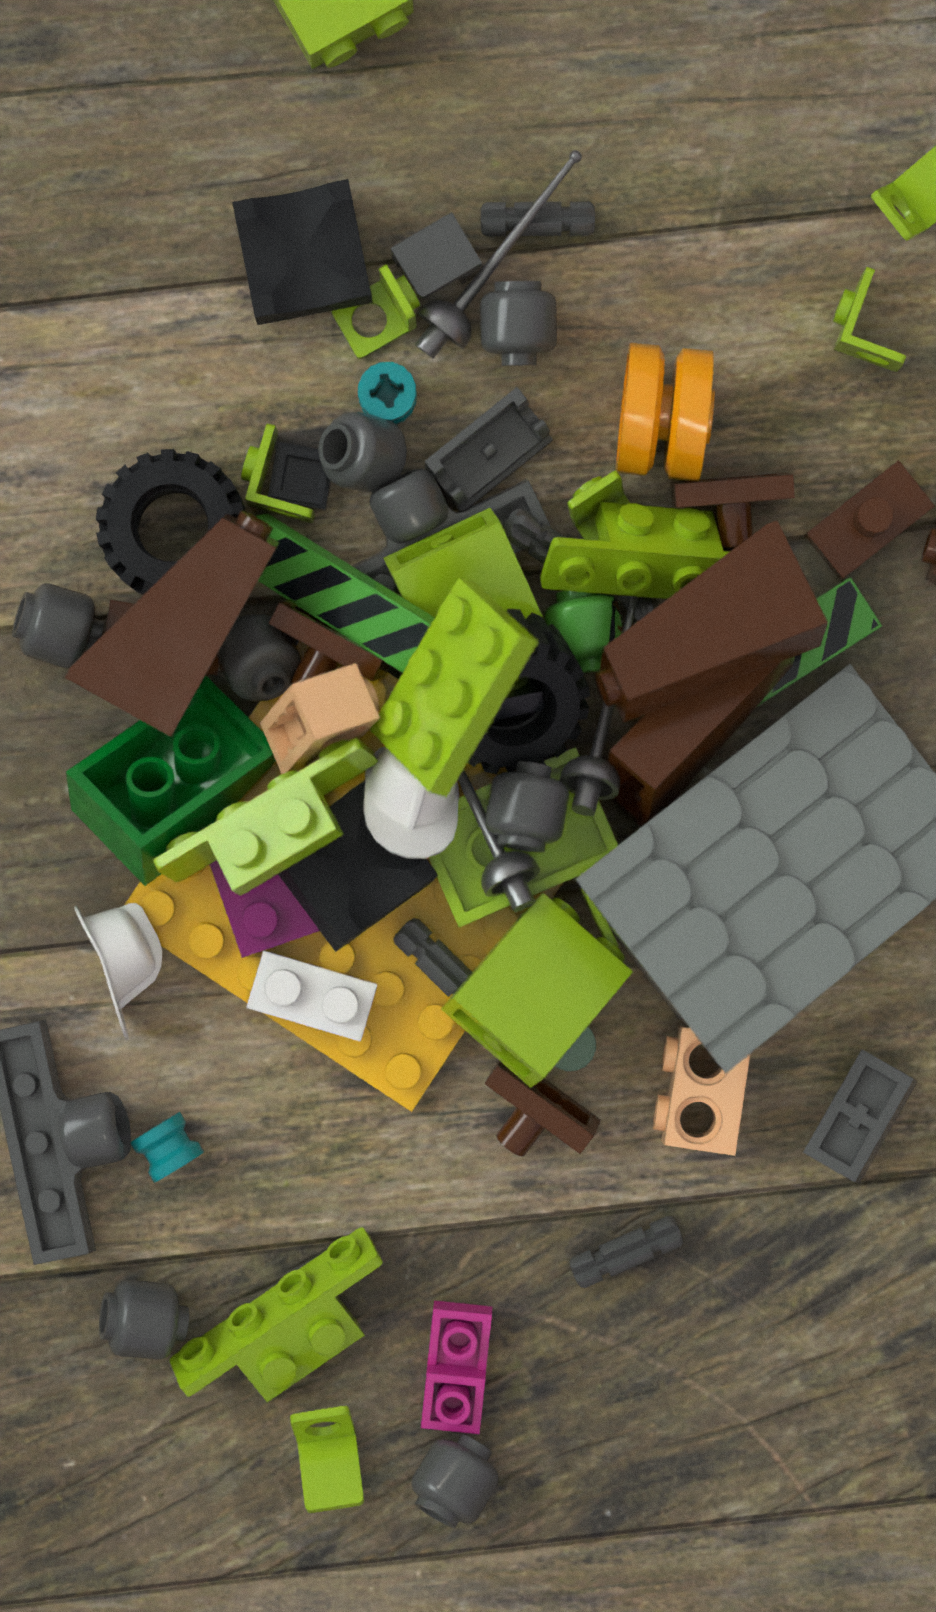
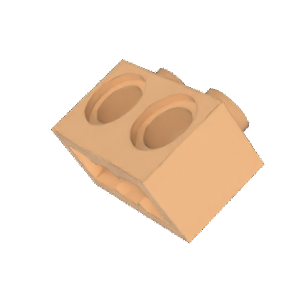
(319, 714)
(719, 1090)

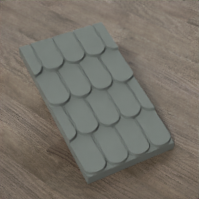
(776, 869)

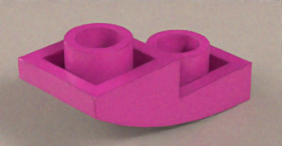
(456, 1367)

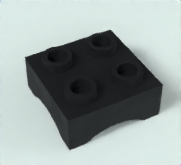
(302, 252)
(353, 877)

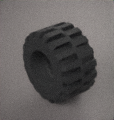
(141, 486)
(539, 733)

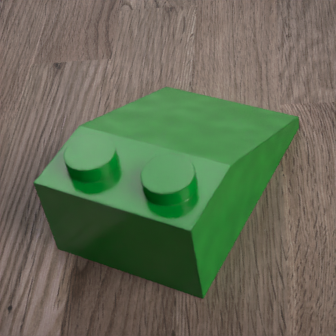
(156, 786)

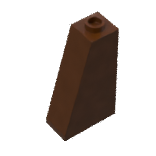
(716, 628)
(172, 634)
(678, 740)

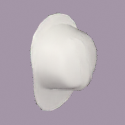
(404, 813)
(127, 952)

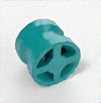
(388, 401)
(167, 1147)

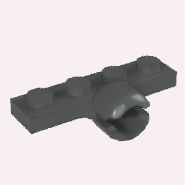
(417, 509)
(54, 1142)

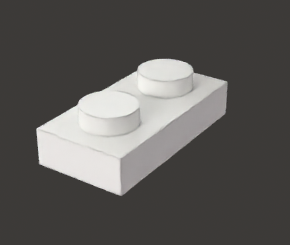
(312, 995)

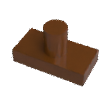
(733, 500)
(869, 520)
(325, 645)
(538, 1110)

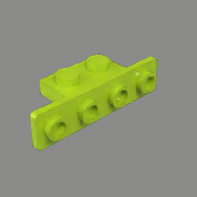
(638, 553)
(274, 828)
(285, 1328)

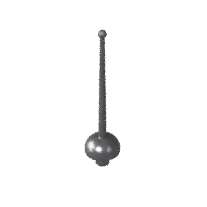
(448, 319)
(592, 776)
(507, 871)

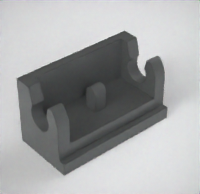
(488, 450)
(860, 1116)

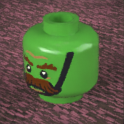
(586, 624)

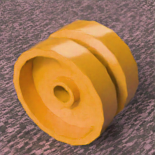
(666, 412)

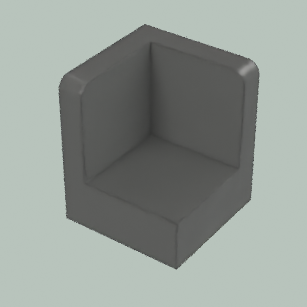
(437, 257)

